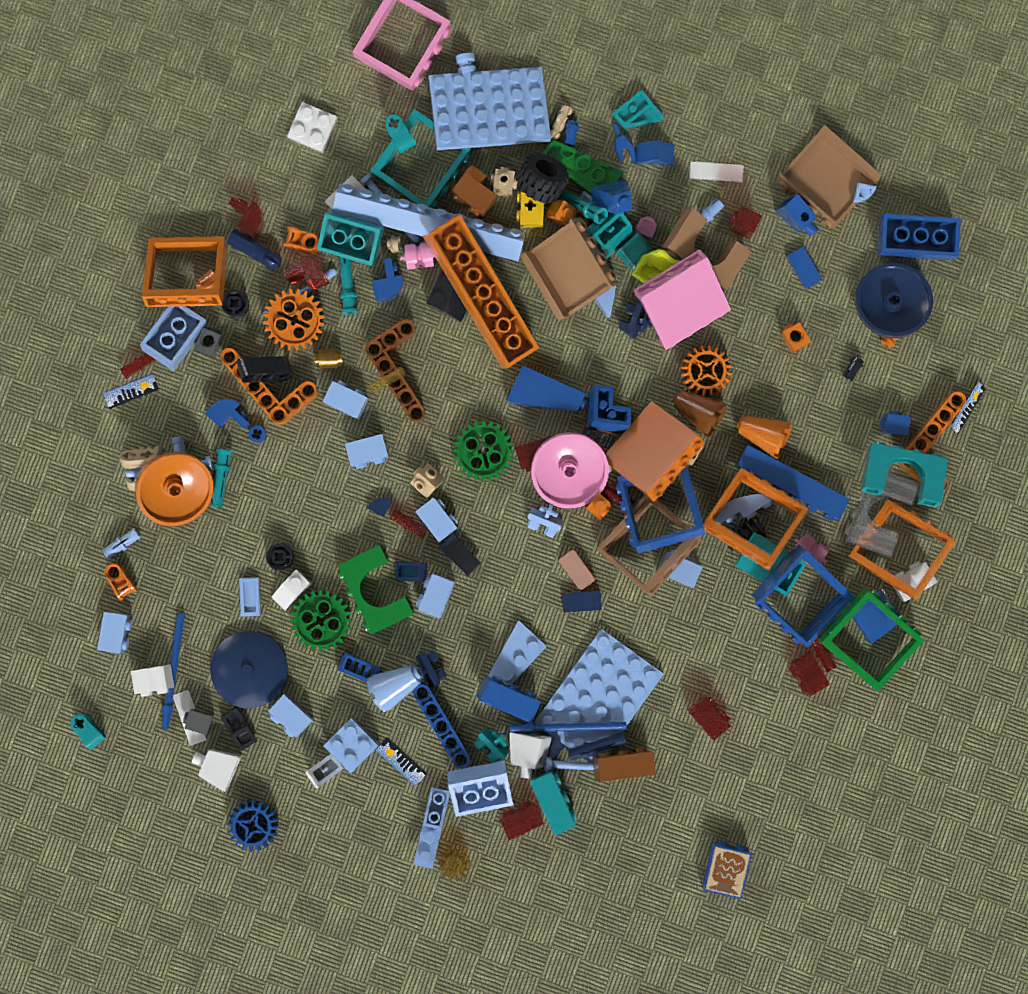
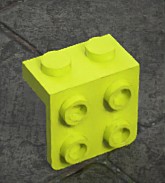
(653, 264)

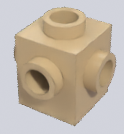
(503, 188)
(426, 480)

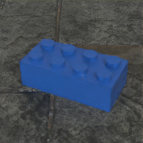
(919, 237)

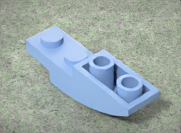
(744, 506)
(431, 828)

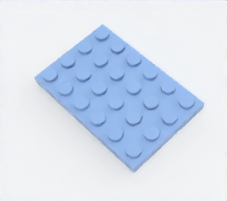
(489, 108)
(601, 687)

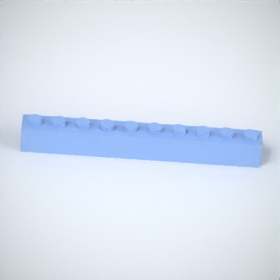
(421, 219)

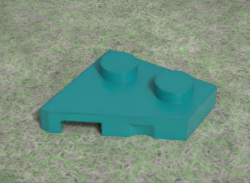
(637, 112)

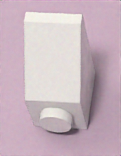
(291, 589)

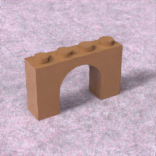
(681, 245)

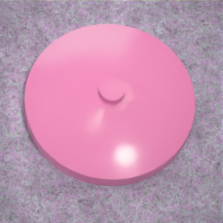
(569, 470)

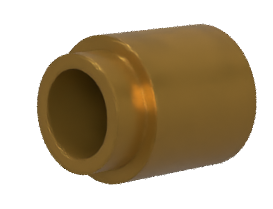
(328, 358)

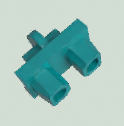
(494, 742)

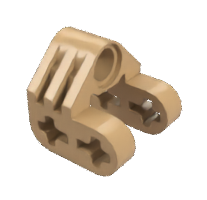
(138, 459)

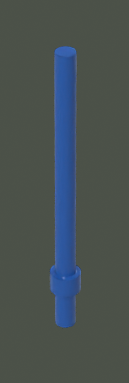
(167, 708)
(530, 728)

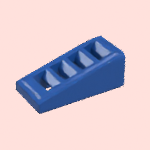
(340, 667)

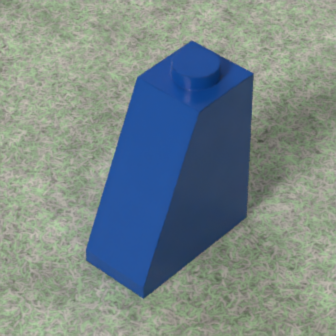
(613, 197)

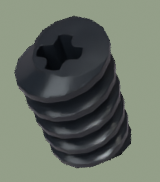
(747, 531)

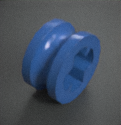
(252, 432)

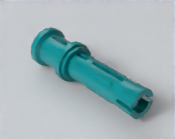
(577, 202)
(348, 294)
(221, 467)

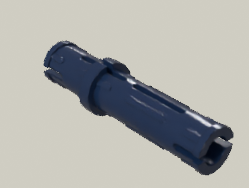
(596, 746)

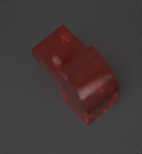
(252, 219)
(307, 269)

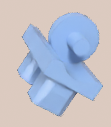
(546, 517)

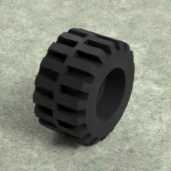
(542, 178)

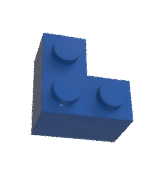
(602, 412)

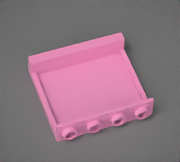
(683, 299)

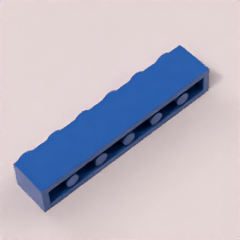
(793, 483)

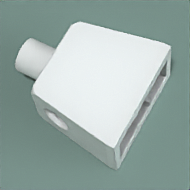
(528, 751)
(217, 767)

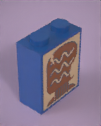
(726, 869)

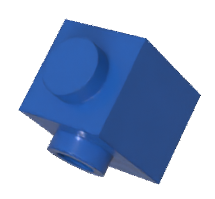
(895, 424)

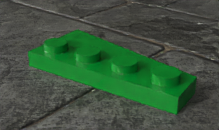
(583, 168)

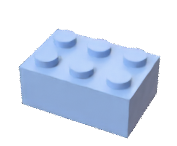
(173, 335)
(480, 788)

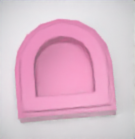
(646, 227)

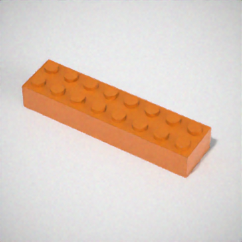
(481, 291)

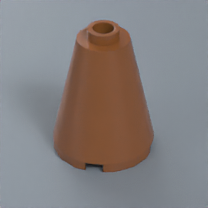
(700, 410)

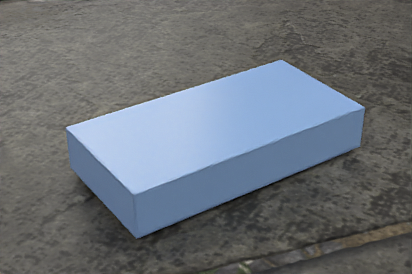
(250, 596)

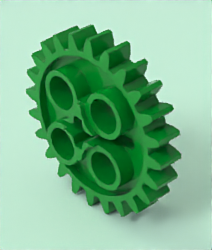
(500, 447)
(312, 605)

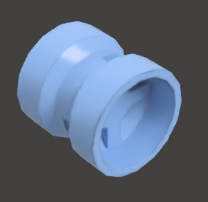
(466, 62)

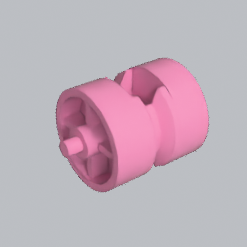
(418, 256)
(818, 550)

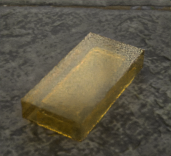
(387, 380)

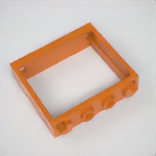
(185, 297)
(928, 527)
(738, 543)

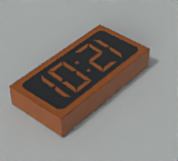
(603, 438)

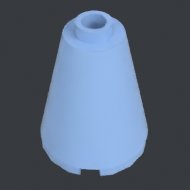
(393, 685)

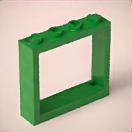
(845, 616)

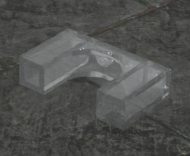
(864, 531)

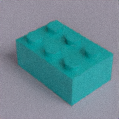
(350, 238)
(553, 801)

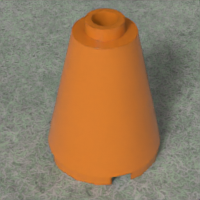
(765, 433)

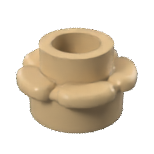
(394, 243)

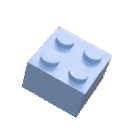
(436, 595)
(351, 744)

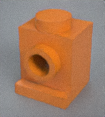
(599, 506)

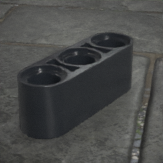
(264, 369)

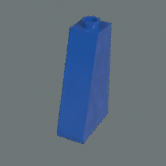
(544, 392)

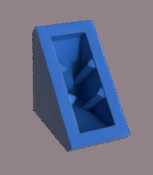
(655, 153)

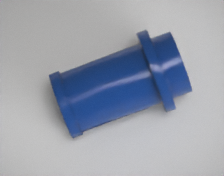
(571, 132)

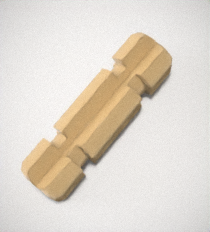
(560, 122)

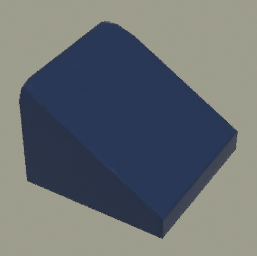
(554, 748)

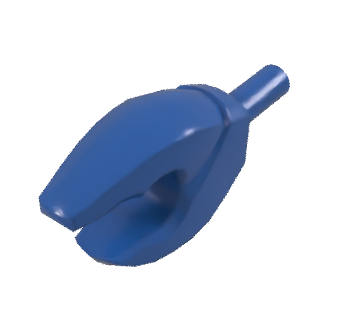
(622, 143)

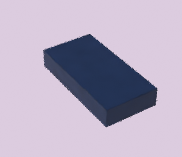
(411, 571)
(581, 601)

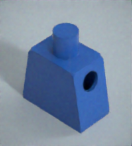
(792, 209)

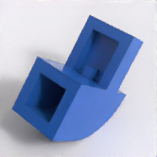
(389, 287)
(226, 409)

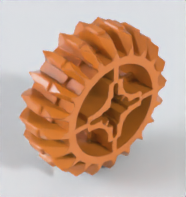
(712, 377)

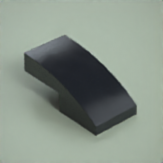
(459, 554)
(239, 728)

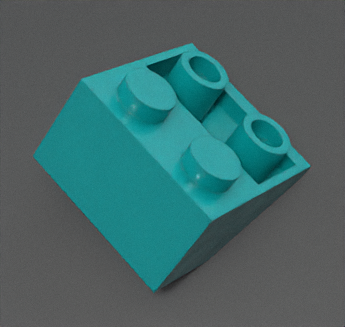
(611, 233)

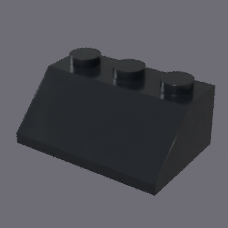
(446, 300)

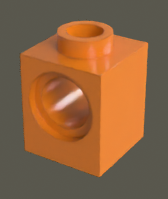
(803, 337)

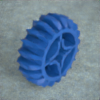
(246, 841)

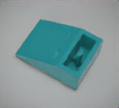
(761, 573)

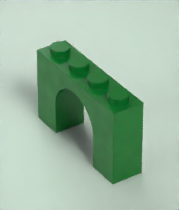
(353, 573)

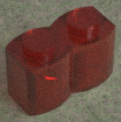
(808, 673)

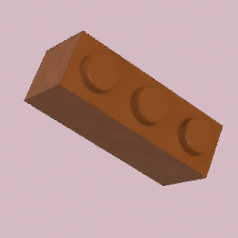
(623, 764)

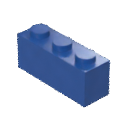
(508, 698)

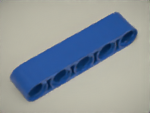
(440, 715)

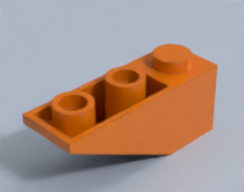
(562, 212)

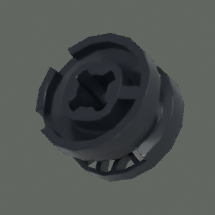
(235, 304)
(280, 557)

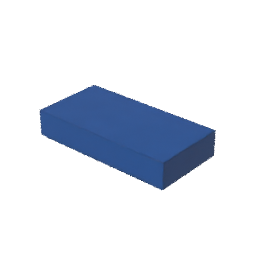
(804, 268)

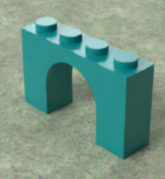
(930, 468)

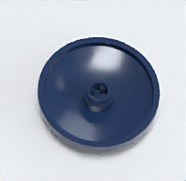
(894, 300)
(249, 669)

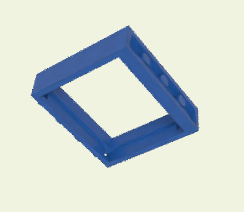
(664, 540)
(823, 618)

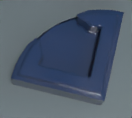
(380, 506)

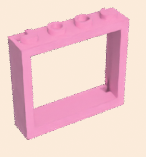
(424, 64)

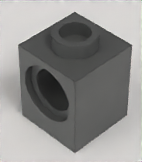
(212, 349)
(198, 721)

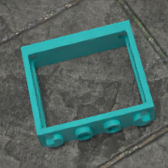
(442, 187)

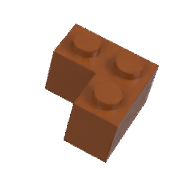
(475, 196)

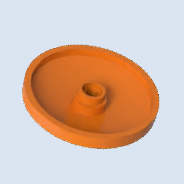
(174, 488)

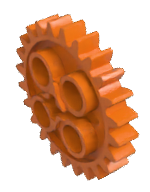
(300, 304)

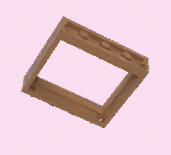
(669, 565)

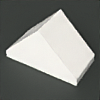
(324, 770)

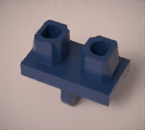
(638, 321)
(424, 663)

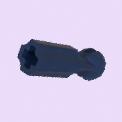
(254, 249)

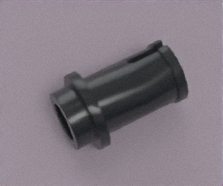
(853, 368)

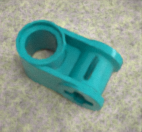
(401, 135)
(89, 732)

